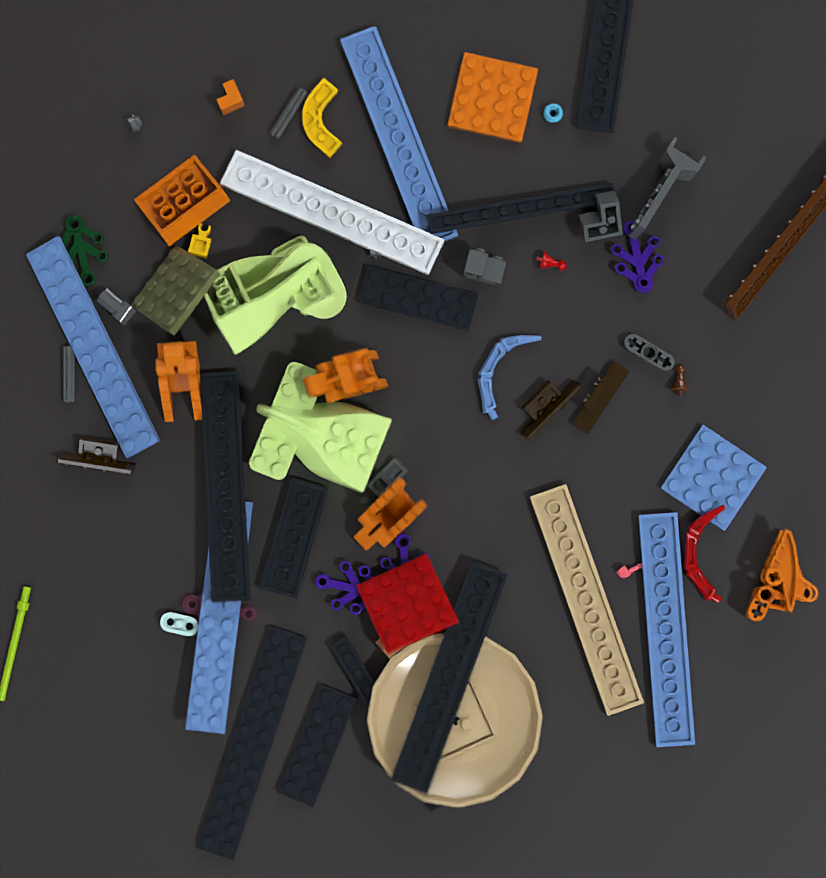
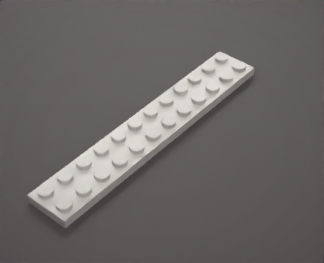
(332, 212)

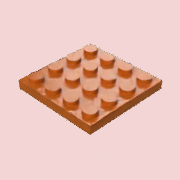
(492, 97)

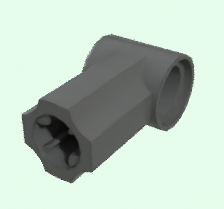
(120, 309)

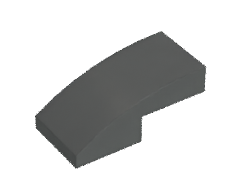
(387, 477)

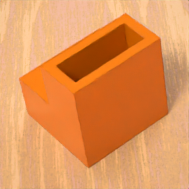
(232, 100)

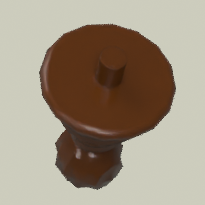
(680, 383)

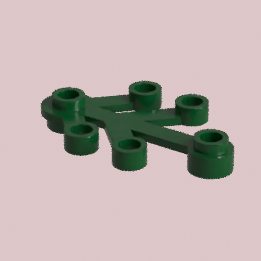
(81, 246)

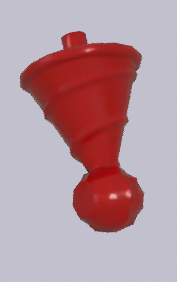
(547, 261)

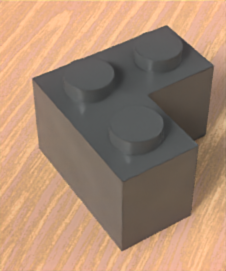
(605, 221)
(484, 268)

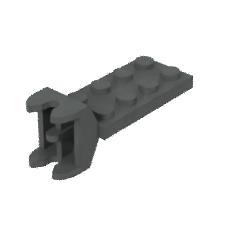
(677, 167)

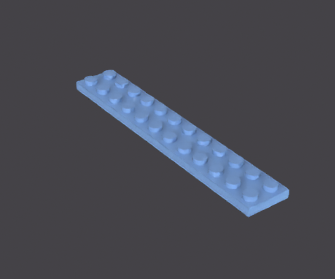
(395, 128)
(93, 347)
(666, 630)
(214, 658)

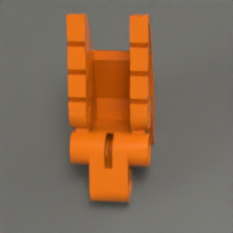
(348, 371)
(179, 372)
(394, 516)
(786, 575)

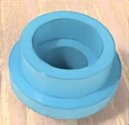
(553, 107)

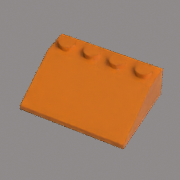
(182, 200)

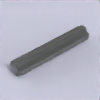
(288, 113)
(68, 374)

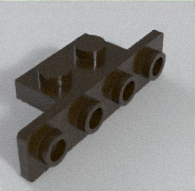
(597, 401)
(546, 404)
(97, 455)

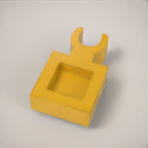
(199, 243)

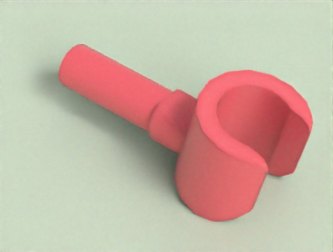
(623, 572)

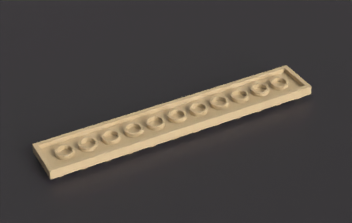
(586, 600)

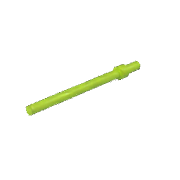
(22, 607)

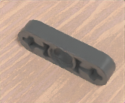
(639, 340)

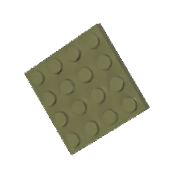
(175, 289)

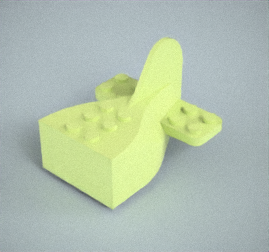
(260, 289)
(328, 438)

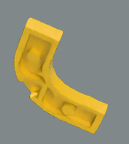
(312, 118)

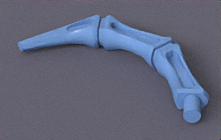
(487, 370)

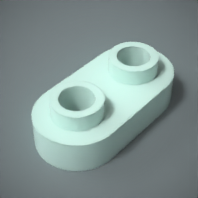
(179, 625)

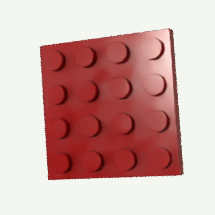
(407, 604)

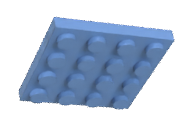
(713, 475)

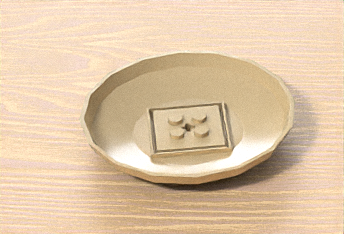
(494, 729)

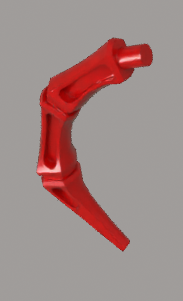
(690, 559)

